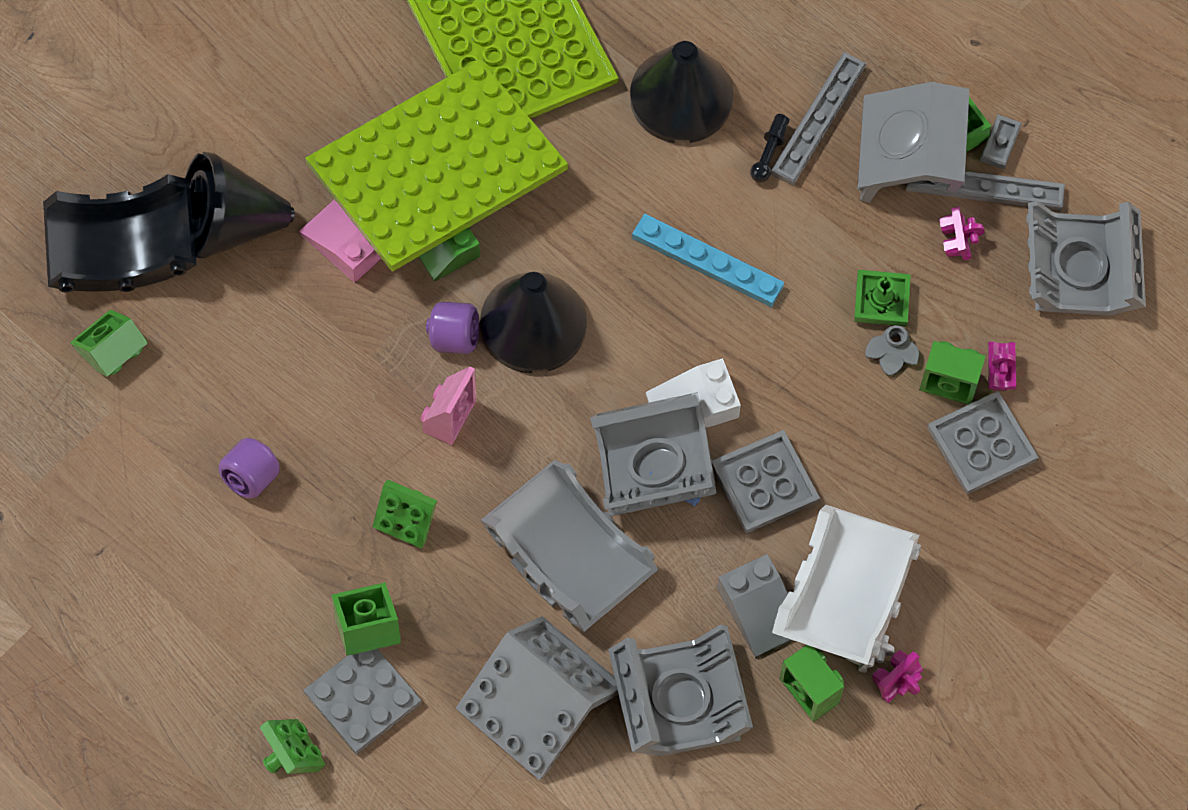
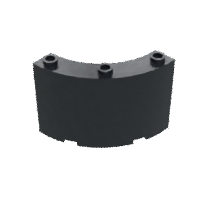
(120, 238)

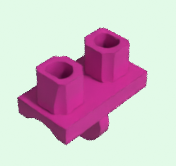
(957, 224)
(1001, 366)
(902, 678)

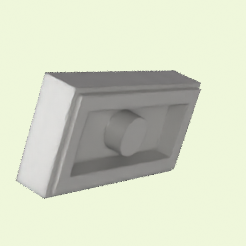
(1000, 141)

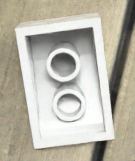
(714, 389)

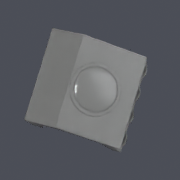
(913, 137)
(1086, 261)
(657, 438)
(681, 694)

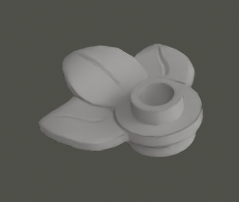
(891, 353)

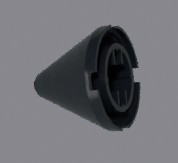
(681, 94)
(231, 206)
(533, 322)

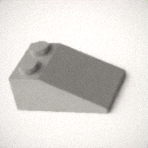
(753, 599)

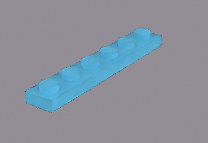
(708, 260)

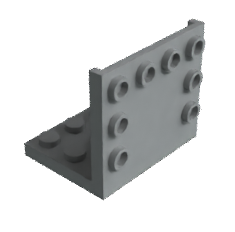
(536, 694)

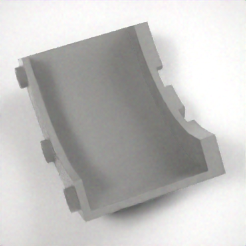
(563, 549)

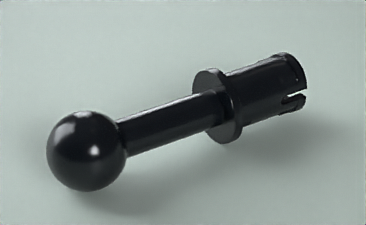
(760, 170)

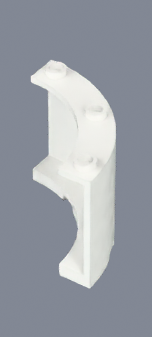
(848, 585)

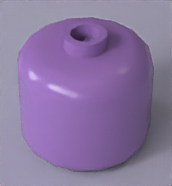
(453, 327)
(249, 468)

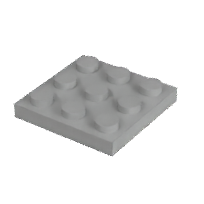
(982, 442)
(765, 481)
(362, 698)

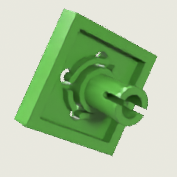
(882, 288)
(406, 509)
(291, 747)

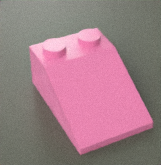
(340, 242)
(451, 406)

